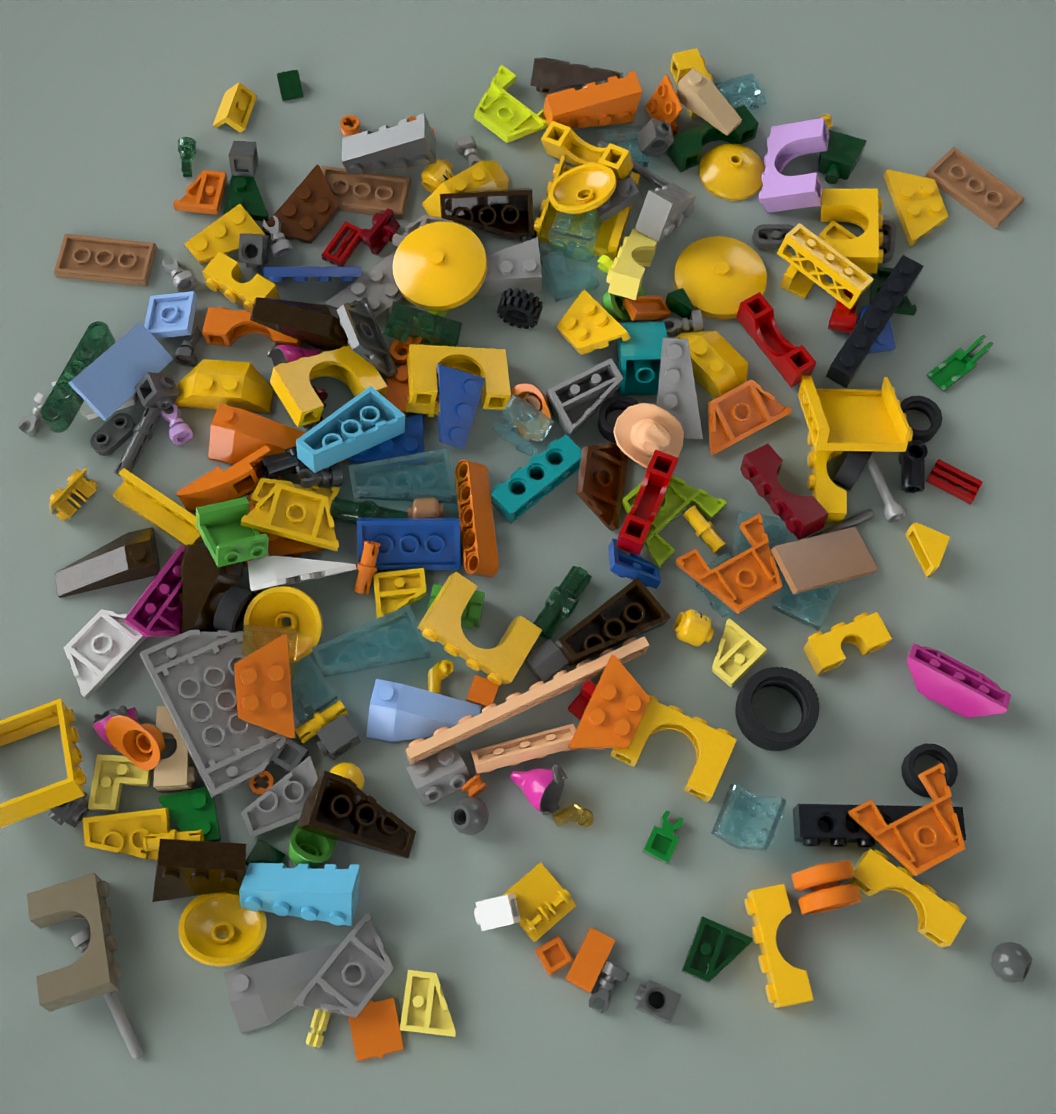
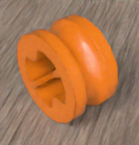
(355, 123)
(253, 783)
(474, 786)

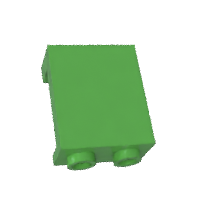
(225, 536)

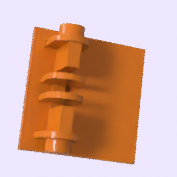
(665, 104)

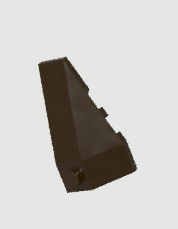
(557, 74)
(495, 211)
(306, 322)
(118, 562)
(204, 587)
(349, 815)

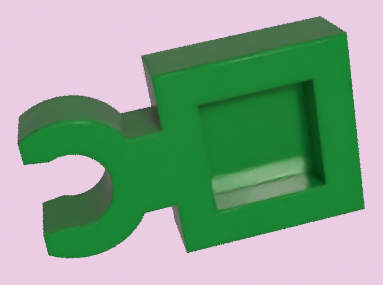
(662, 841)

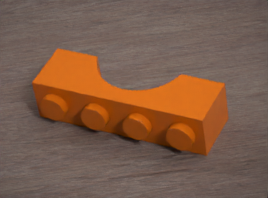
(225, 326)

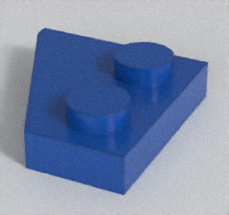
(633, 566)

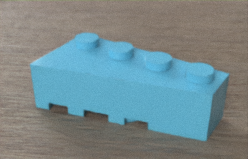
(350, 430)
(302, 891)

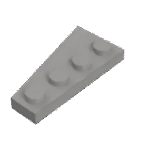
(677, 386)

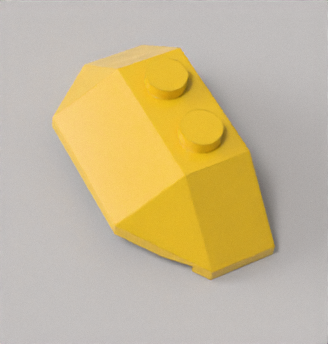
(479, 177)
(715, 362)
(226, 384)

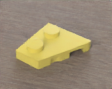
(736, 654)
(425, 1006)

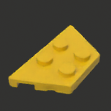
(916, 203)
(589, 325)
(295, 516)

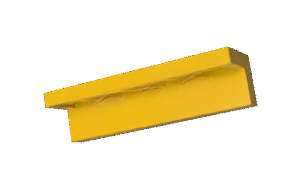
(826, 261)
(157, 509)

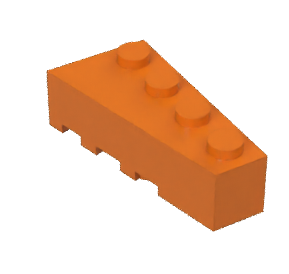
(595, 104)

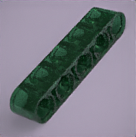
(68, 407)

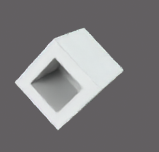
(497, 911)

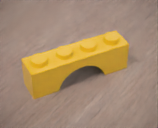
(562, 140)
(822, 488)
(936, 918)
(786, 983)

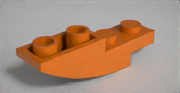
(225, 485)

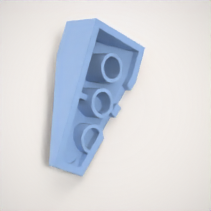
(409, 713)

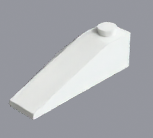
(284, 571)

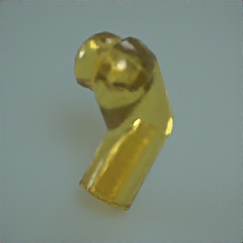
(575, 814)

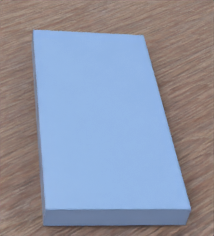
(114, 374)

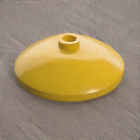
(731, 172)
(582, 188)
(278, 602)
(221, 916)

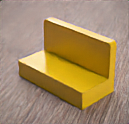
(236, 107)
(797, 282)

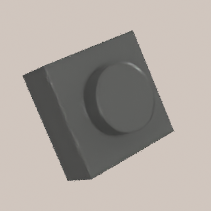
(289, 755)

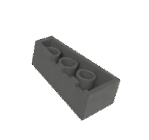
(390, 147)

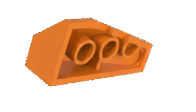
(240, 433)

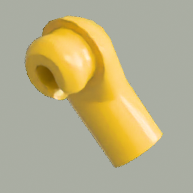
(438, 674)

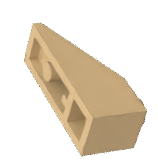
(706, 101)

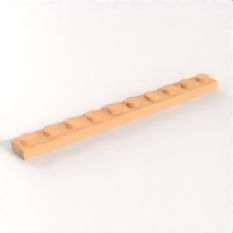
(518, 703)

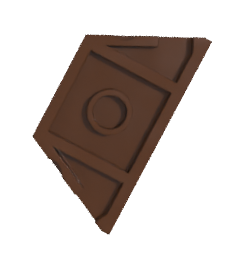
(306, 209)
(602, 481)

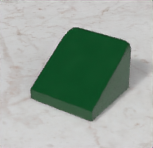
(290, 85)
(679, 303)
(264, 853)

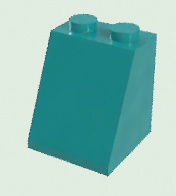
(640, 357)

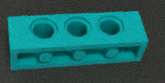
(513, 505)

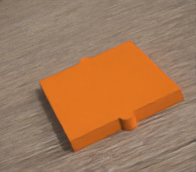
(376, 1030)

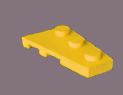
(126, 831)

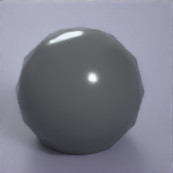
(469, 815)
(1011, 962)

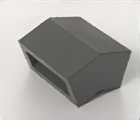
(545, 660)

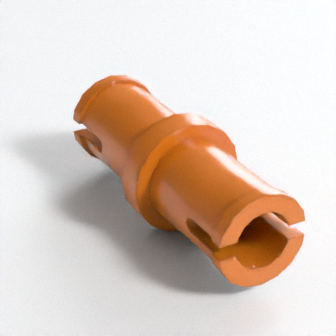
(367, 567)

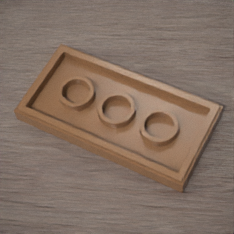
(975, 187)
(368, 191)
(105, 260)
(824, 560)

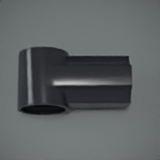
(282, 464)
(913, 468)

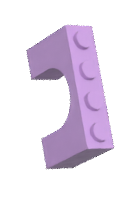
(783, 145)

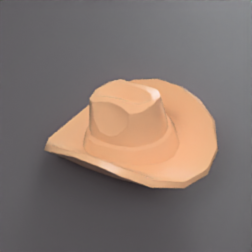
(648, 428)

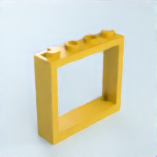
(56, 794)

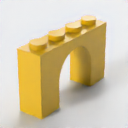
(862, 209)
(482, 362)
(293, 380)
(443, 625)
(711, 745)

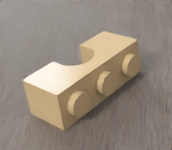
(178, 770)

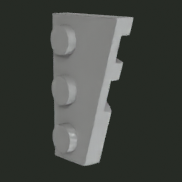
(282, 801)

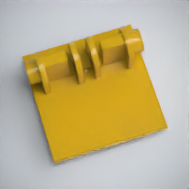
(59, 498)
(540, 901)

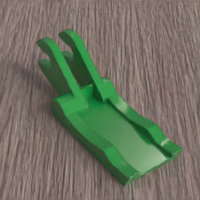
(957, 365)

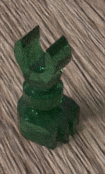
(186, 149)

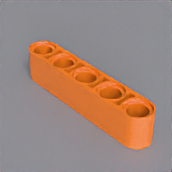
(476, 519)

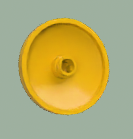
(440, 266)
(719, 275)

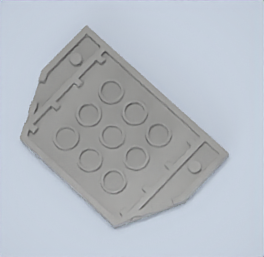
(199, 691)

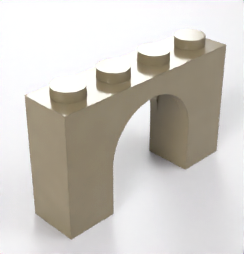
(96, 969)

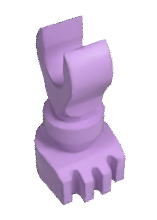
(180, 431)

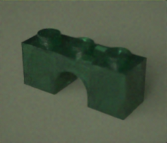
(408, 321)

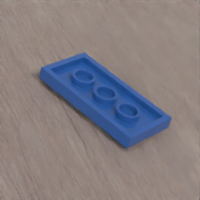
(412, 542)

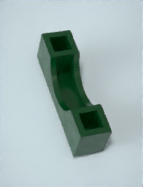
(687, 146)

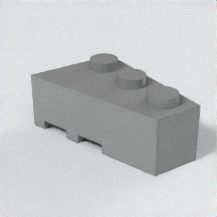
(513, 268)

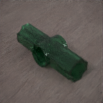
(349, 510)
(562, 601)

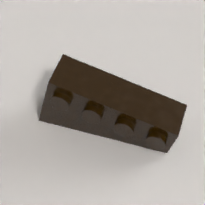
(617, 620)

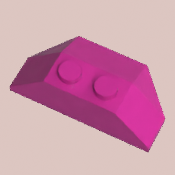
(159, 607)
(955, 684)

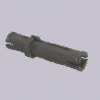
(141, 435)

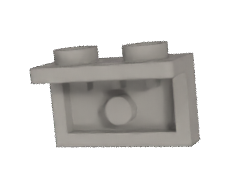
(438, 775)

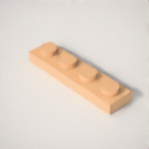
(523, 749)

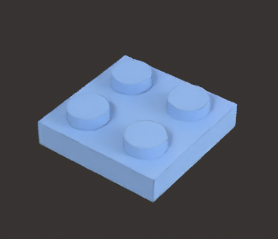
(171, 314)

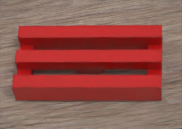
(327, 253)
(955, 478)

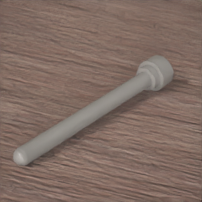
(893, 510)
(81, 941)

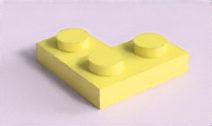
(108, 778)

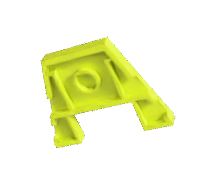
(504, 113)

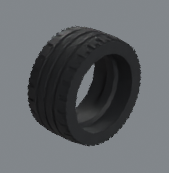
(794, 684)

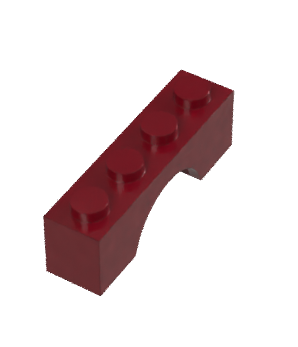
(800, 513)

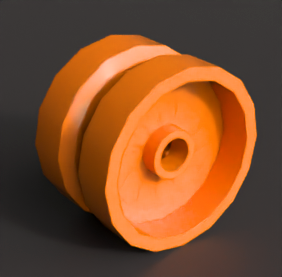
(825, 882)

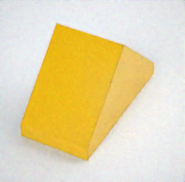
(928, 546)

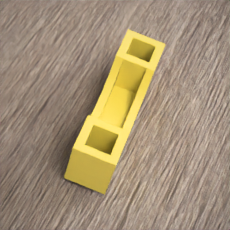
(627, 269)

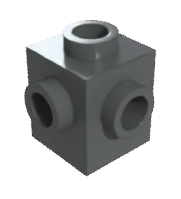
(157, 390)
(70, 812)

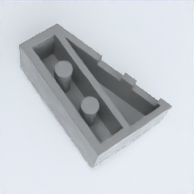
(664, 211)
(583, 395)

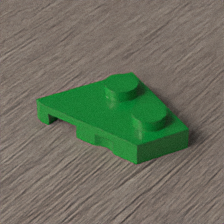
(194, 811)

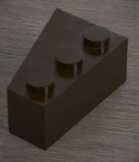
(197, 868)

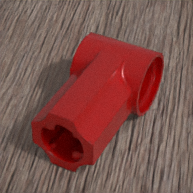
(842, 317)

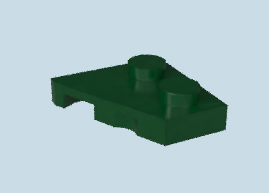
(244, 191)
(713, 949)

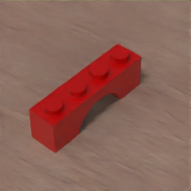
(759, 321)
(647, 503)

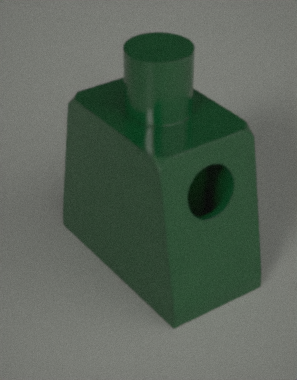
(840, 156)

